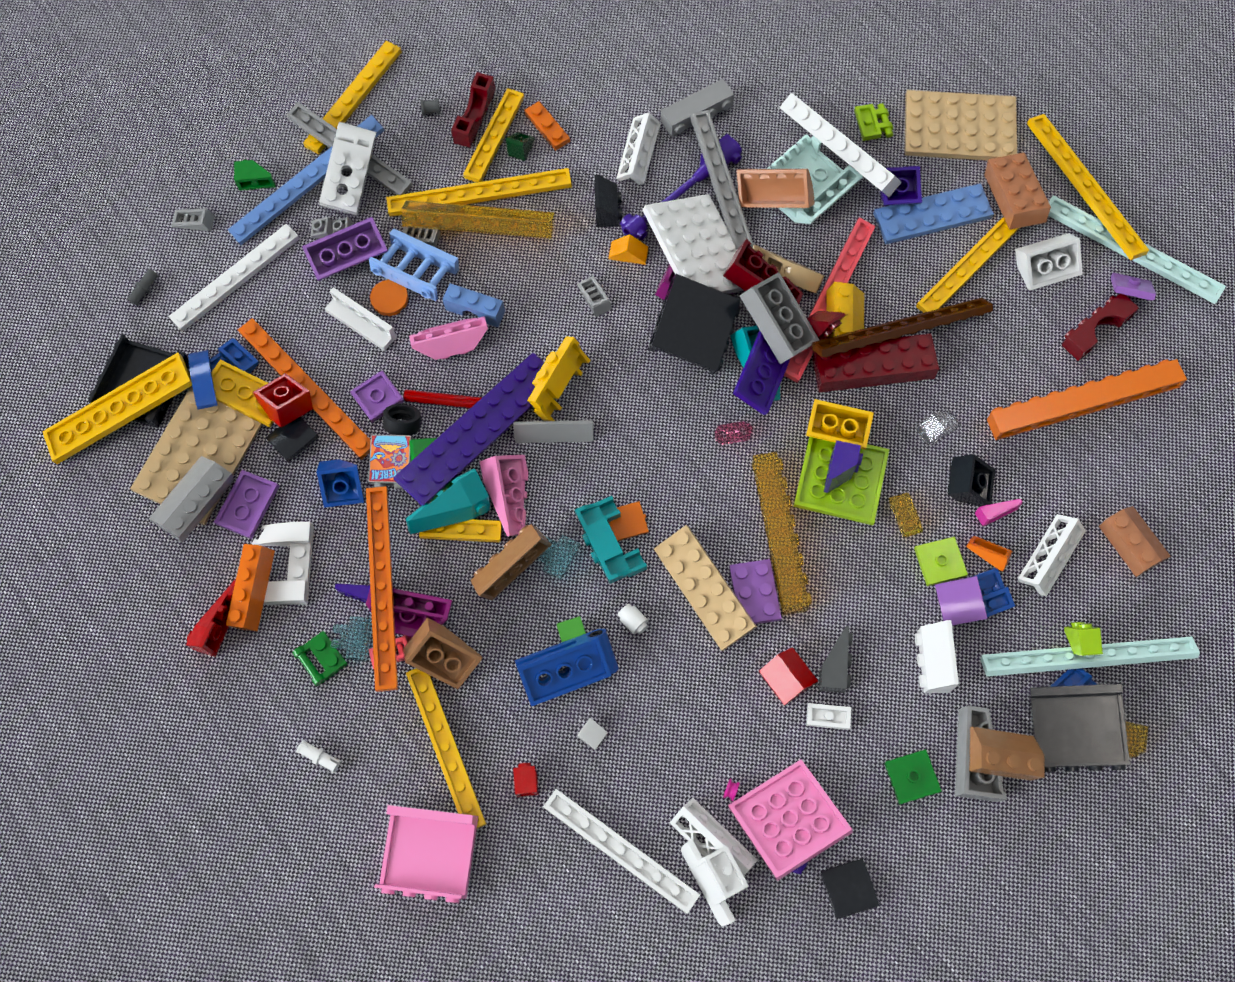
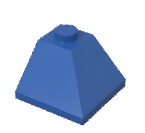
(339, 483)

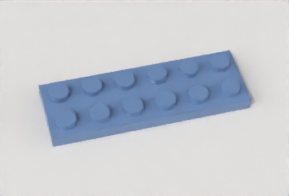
(933, 214)

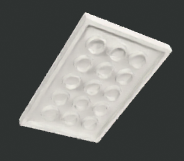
(694, 240)

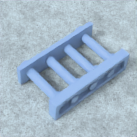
(418, 249)

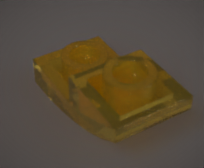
(905, 514)

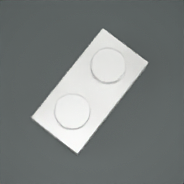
(828, 716)

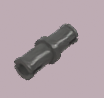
(142, 287)

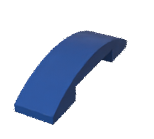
(202, 379)

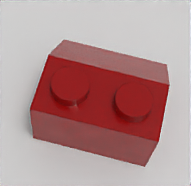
(284, 400)

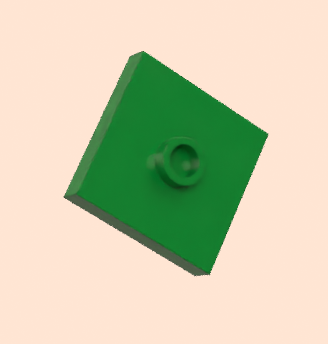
(912, 777)

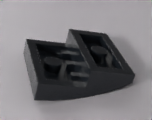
(292, 438)
(849, 888)

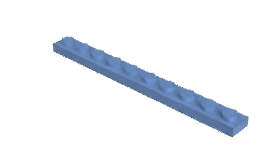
(290, 192)

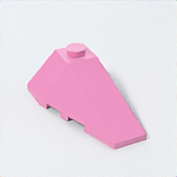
(505, 484)

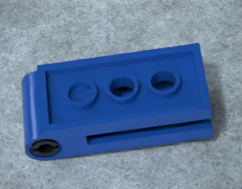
(587, 661)

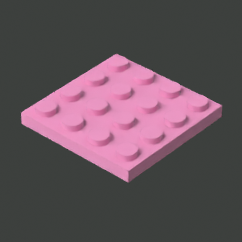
(790, 819)

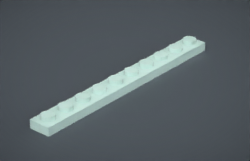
(1153, 260)
(1112, 655)

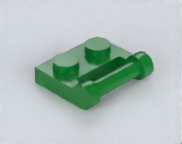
(327, 656)

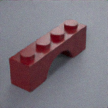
(467, 126)
(1115, 312)

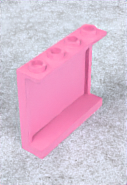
(428, 853)

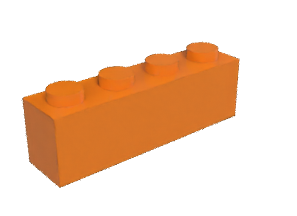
(250, 587)

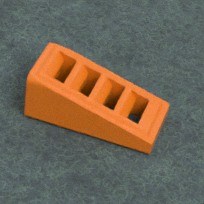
(990, 552)

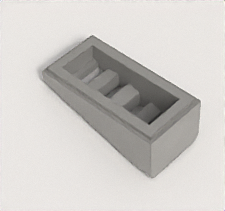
(204, 222)
(433, 240)
(600, 305)

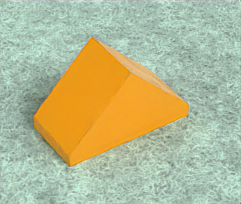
(628, 250)

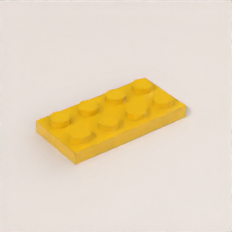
(236, 391)

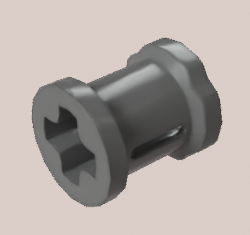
(430, 106)

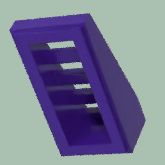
(357, 592)

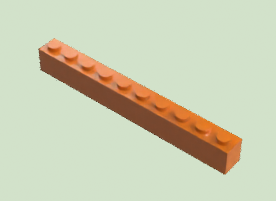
(1085, 399)

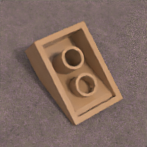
(441, 654)

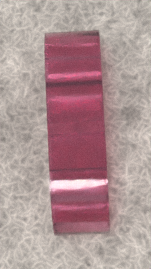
(733, 432)

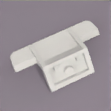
(717, 878)

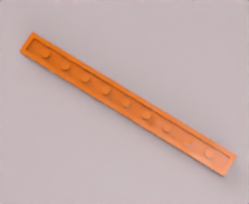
(322, 404)
(381, 590)

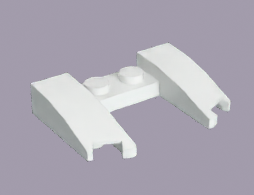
(300, 539)

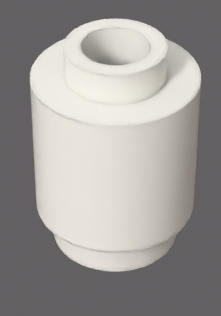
(633, 619)

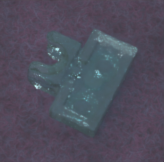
(559, 556)
(353, 637)

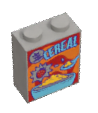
(387, 458)

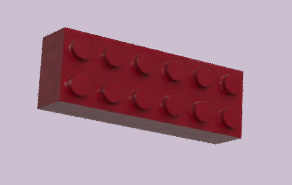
(878, 364)

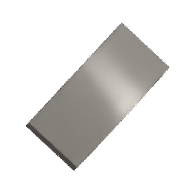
(325, 226)

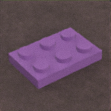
(246, 504)
(756, 590)

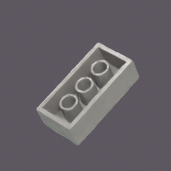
(779, 317)

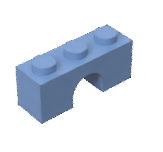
(461, 299)

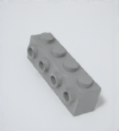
(712, 98)

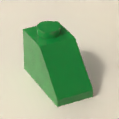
(250, 176)

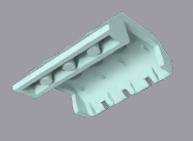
(827, 178)

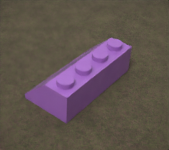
(344, 248)

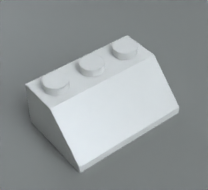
(1050, 261)
(937, 658)

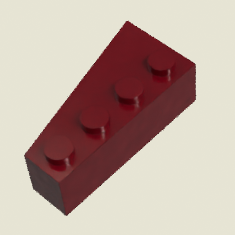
(750, 269)

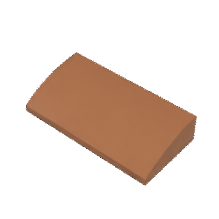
(775, 188)

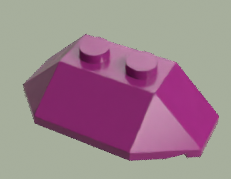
(414, 608)

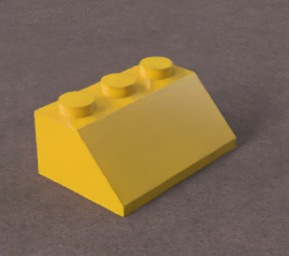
(848, 300)
(840, 423)

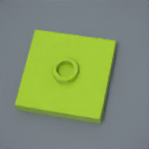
(940, 561)

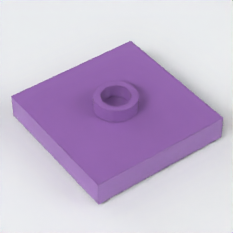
(1133, 286)
(376, 395)

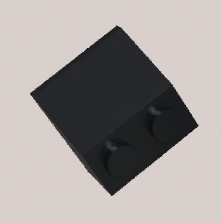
(607, 202)
(971, 480)

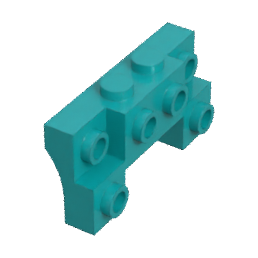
(605, 547)

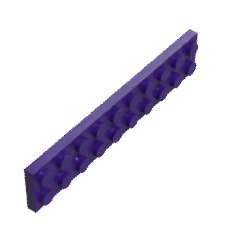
(470, 434)

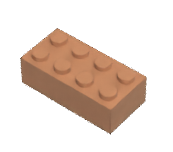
(1017, 191)

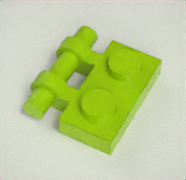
(868, 121)

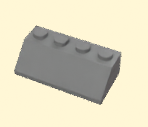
(192, 498)

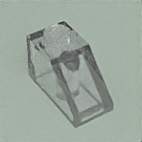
(937, 427)

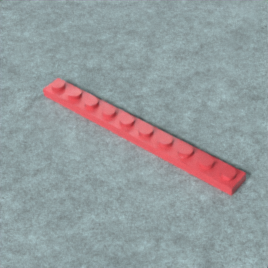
(840, 273)

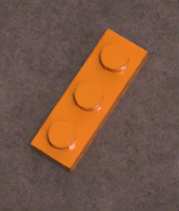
(547, 125)

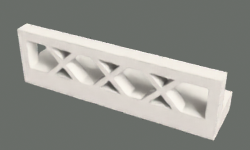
(641, 148)
(360, 320)
(1057, 554)
(714, 833)

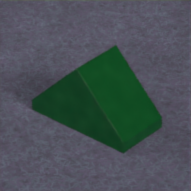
(519, 145)

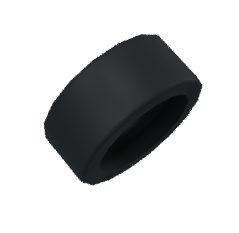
(400, 427)

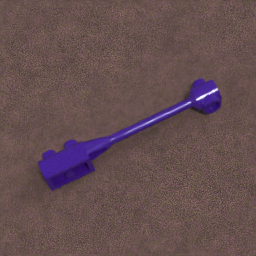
(637, 225)

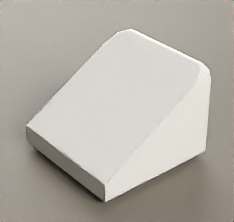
(592, 734)

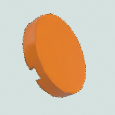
(389, 298)

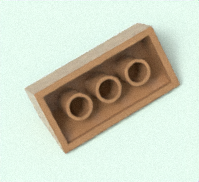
(510, 562)

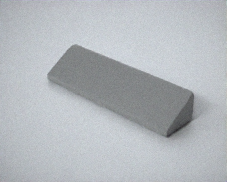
(553, 431)

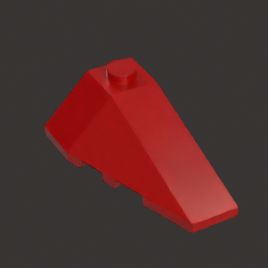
(212, 627)

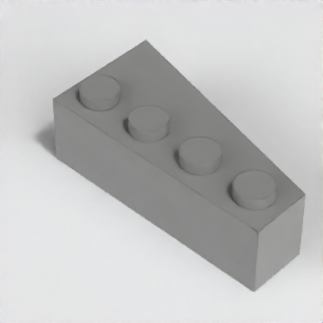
(968, 783)

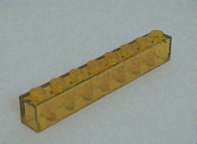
(478, 219)
(780, 533)

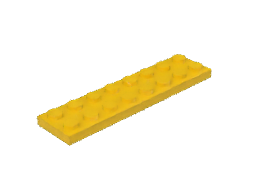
(117, 408)

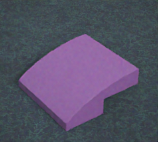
(961, 601)

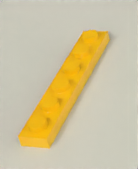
(493, 135)

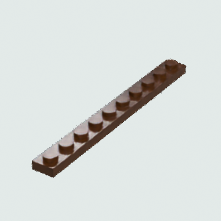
(900, 327)

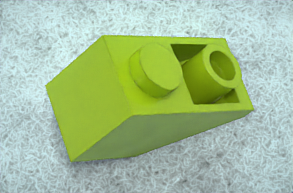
(1084, 638)

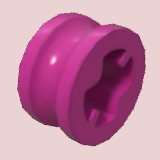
(731, 790)

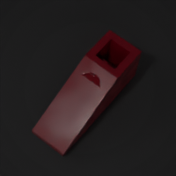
(825, 322)

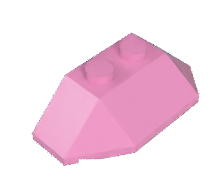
(450, 338)

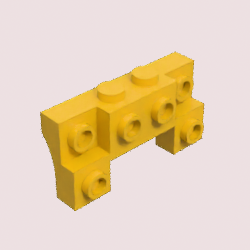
(555, 376)

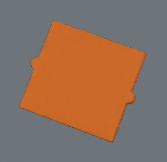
(630, 523)

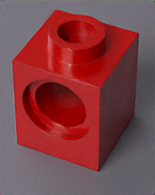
(525, 780)

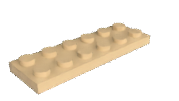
(705, 588)

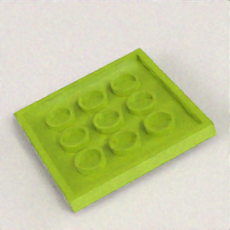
(852, 500)

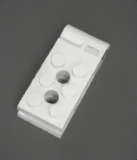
(350, 151)

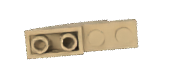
(796, 273)

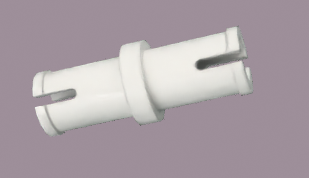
(318, 756)

